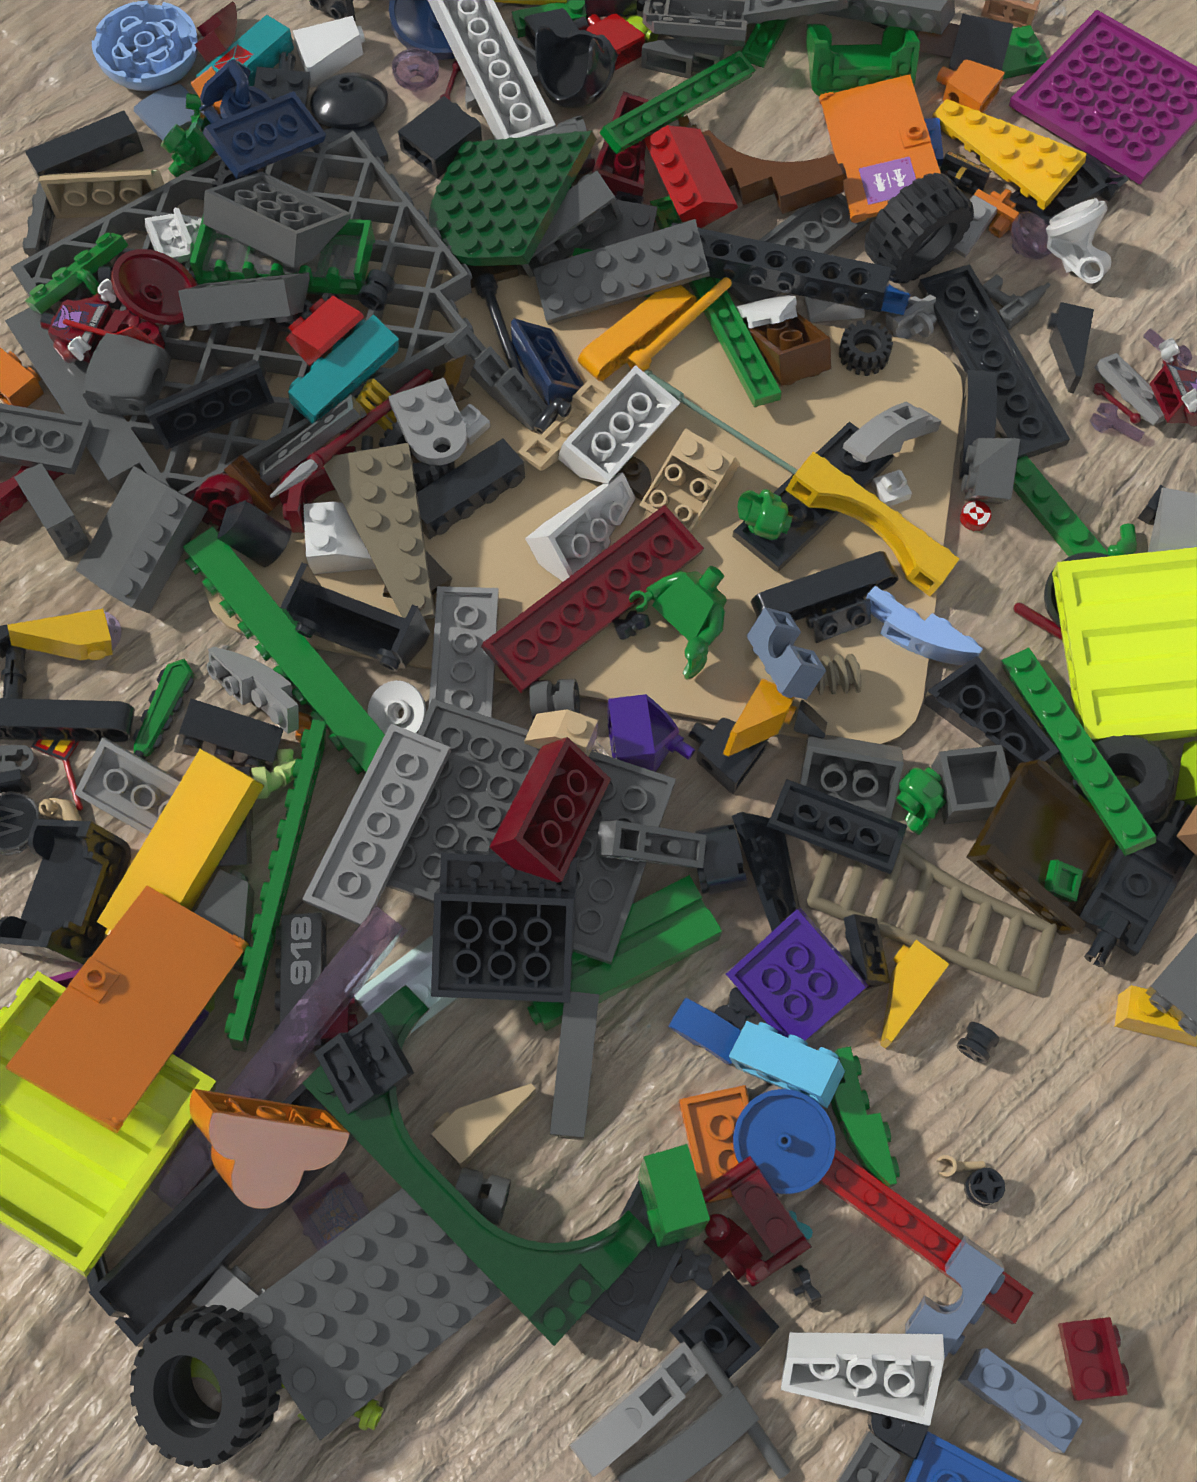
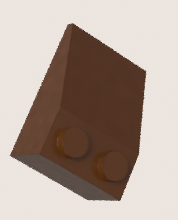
(793, 349)

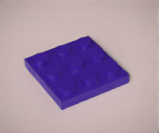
(796, 978)

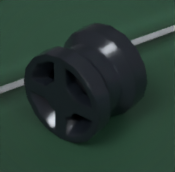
(978, 1042)
(991, 1184)

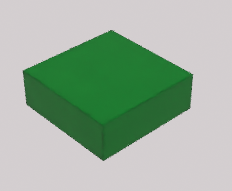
(1063, 880)

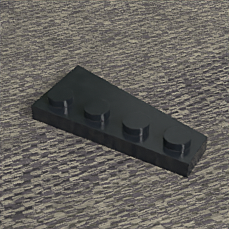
(770, 866)

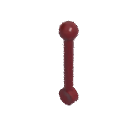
(456, 68)
(1099, 389)

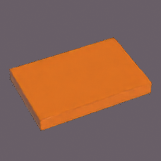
(710, 1130)

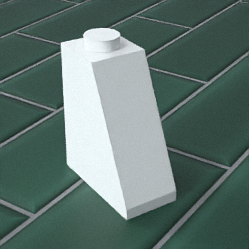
(328, 47)

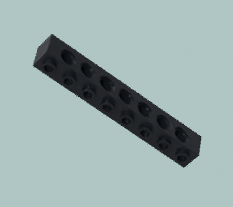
(795, 270)

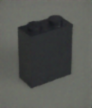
(437, 134)

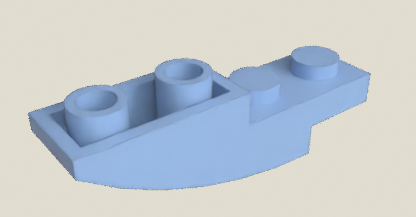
(929, 638)

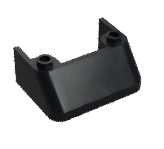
(353, 622)

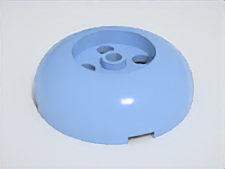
(145, 45)

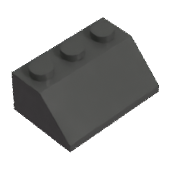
(853, 771)

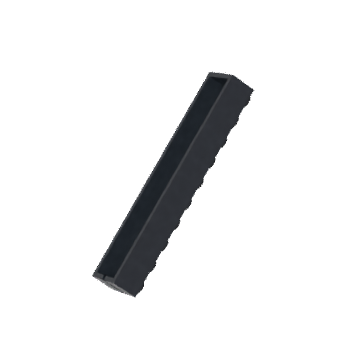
(189, 1246)

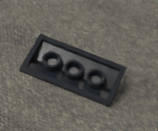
(838, 826)

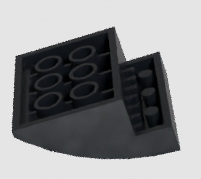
(501, 930)

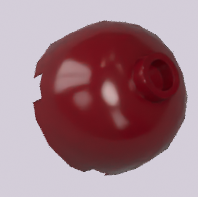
(218, 494)

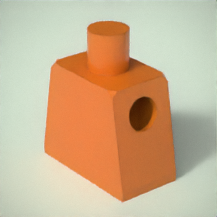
(971, 84)

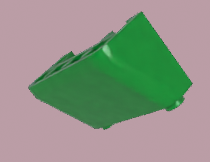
(857, 65)

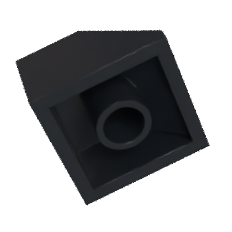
(728, 1324)

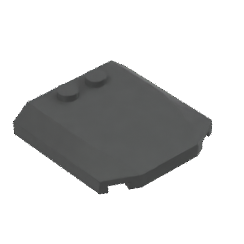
(698, 20)

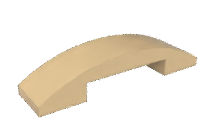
(544, 449)

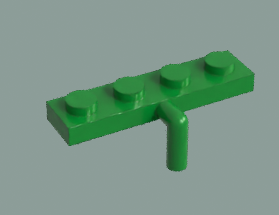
(80, 271)

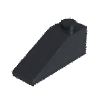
(1069, 340)

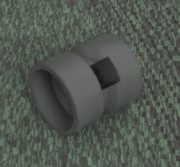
(554, 697)
(472, 1185)

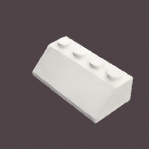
(617, 427)

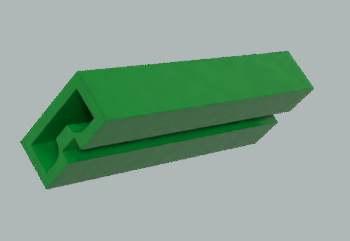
(655, 936)

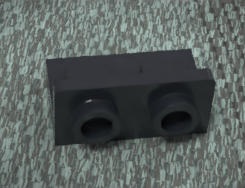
(866, 949)

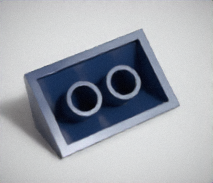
(545, 361)

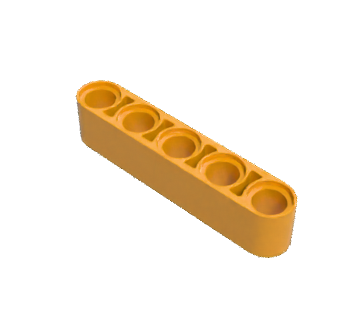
(635, 331)

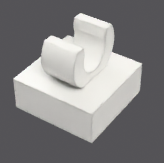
(475, 423)
(891, 488)

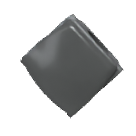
(125, 375)

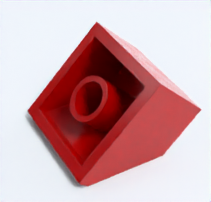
(322, 328)

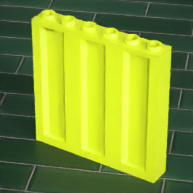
(1131, 642)
(61, 1172)

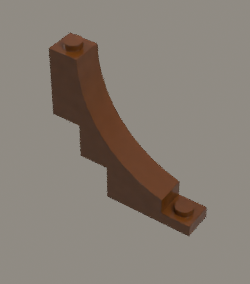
(792, 183)

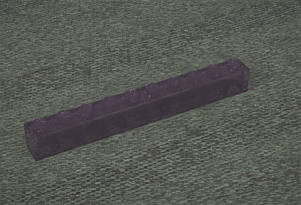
(289, 1043)

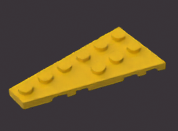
(1015, 154)

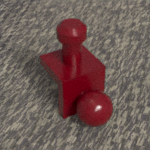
(734, 1248)

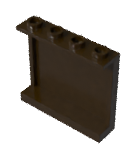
(1036, 823)

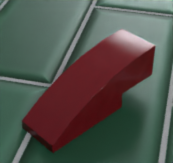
(217, 32)

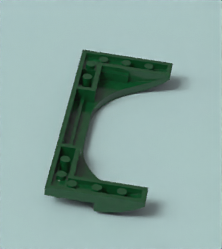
(543, 1280)

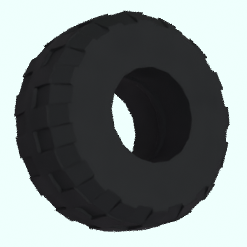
(1144, 763)

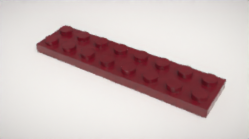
(590, 599)

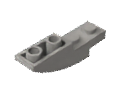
(889, 430)
(255, 682)
(638, 1410)

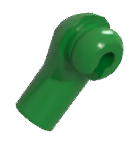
(1127, 544)

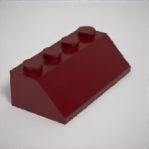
(551, 811)

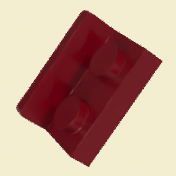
(1093, 1359)

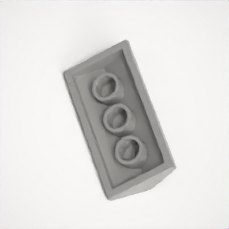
(126, 786)

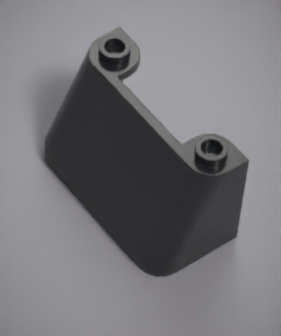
(70, 890)

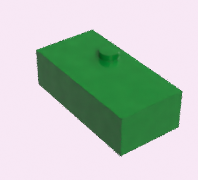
(672, 1195)

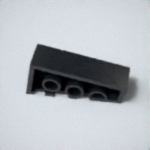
(989, 714)

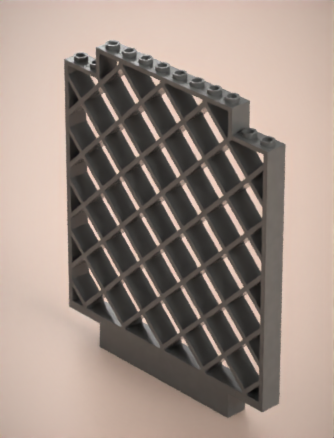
(117, 443)

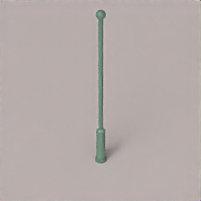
(680, 397)

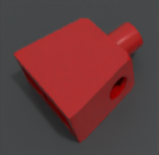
(622, 35)

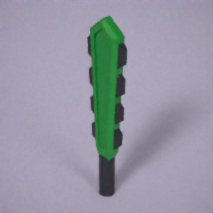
(164, 702)

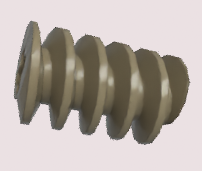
(840, 673)

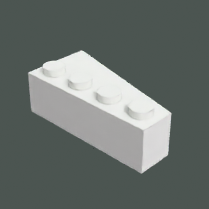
(867, 1371)

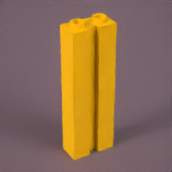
(188, 836)

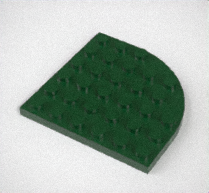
(505, 195)

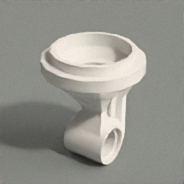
(1072, 236)

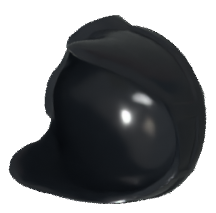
(574, 67)

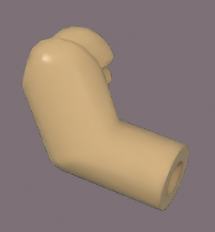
(59, 809)

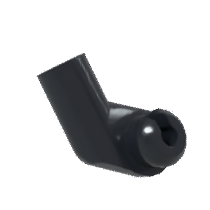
(549, 415)

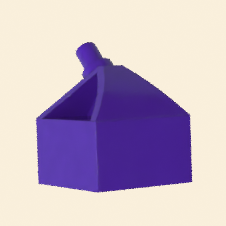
(643, 732)

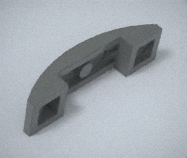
(697, 1443)

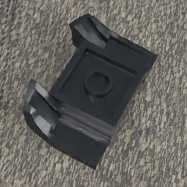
(1088, 183)

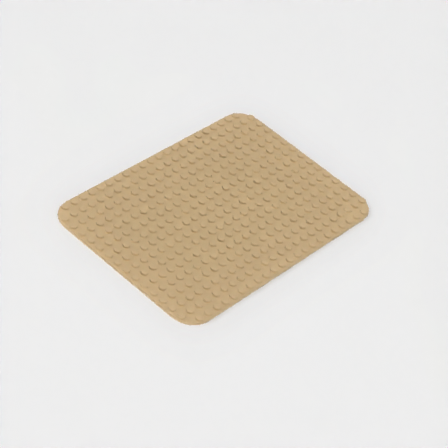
(493, 550)

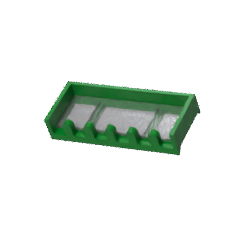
(335, 269)

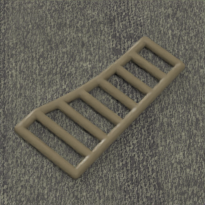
(938, 945)

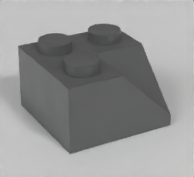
(991, 470)

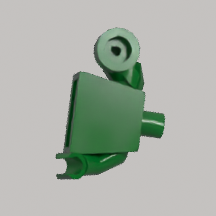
(188, 147)

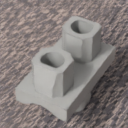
(916, 319)

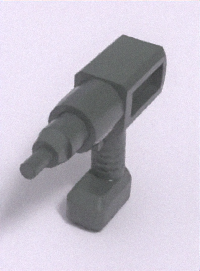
(1015, 306)

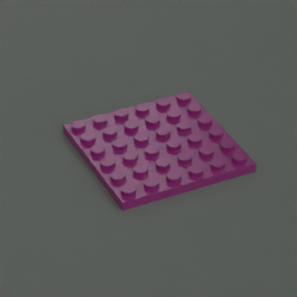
(1113, 96)

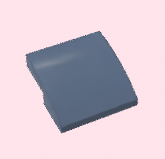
(165, 109)

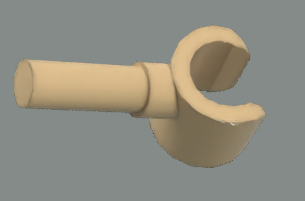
(959, 1166)

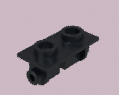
(847, 617)

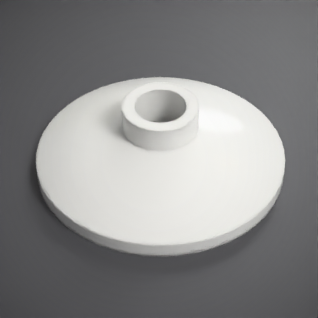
(390, 699)

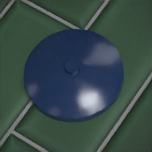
(418, 27)

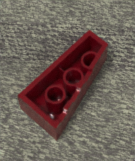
(626, 169)

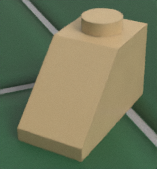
(560, 724)

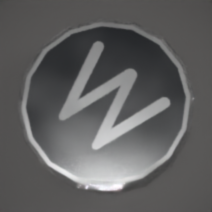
(16, 821)

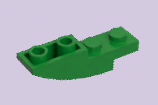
(864, 1133)

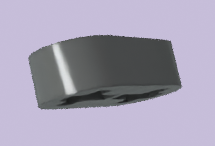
(13, 753)

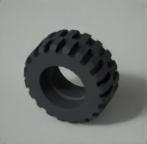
(919, 227)
(169, 1403)

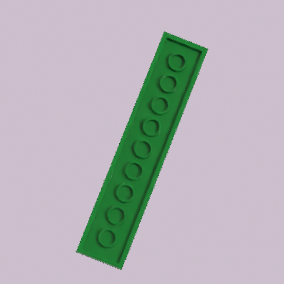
(274, 893)

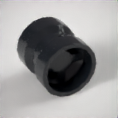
(375, 292)

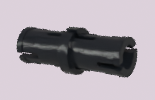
(14, 672)

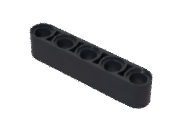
(828, 587)
(65, 720)

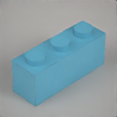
(787, 1062)

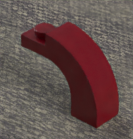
(305, 493)

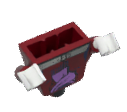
(75, 343)
(1175, 387)

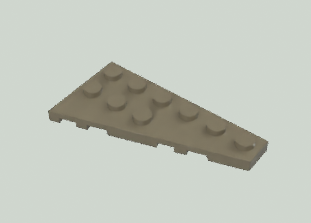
(384, 507)

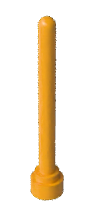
(643, 357)

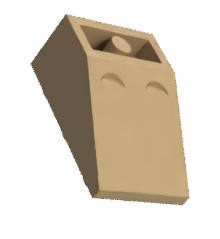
(691, 479)

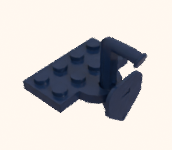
(252, 125)

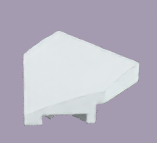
(173, 234)
(769, 310)

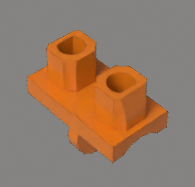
(1005, 211)

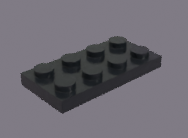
(635, 1293)

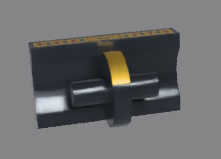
(965, 173)

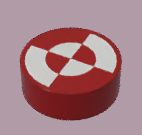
(975, 515)

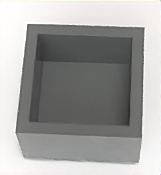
(971, 782)

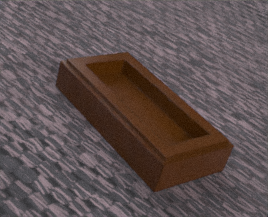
(247, 475)

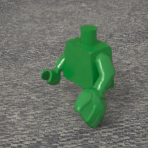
(692, 607)

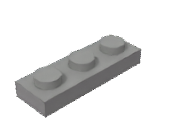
(1131, 387)

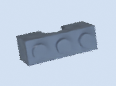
(791, 667)
(978, 1275)
(1022, 1399)

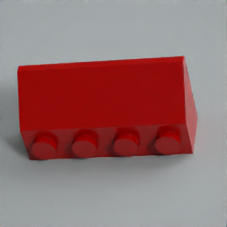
(690, 174)

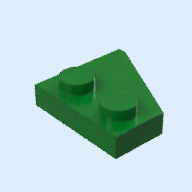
(1023, 53)

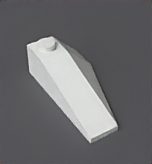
(582, 529)

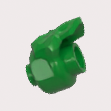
(764, 513)
(920, 797)

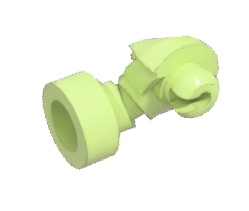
(281, 774)

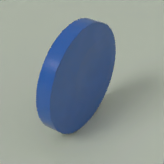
(786, 1138)

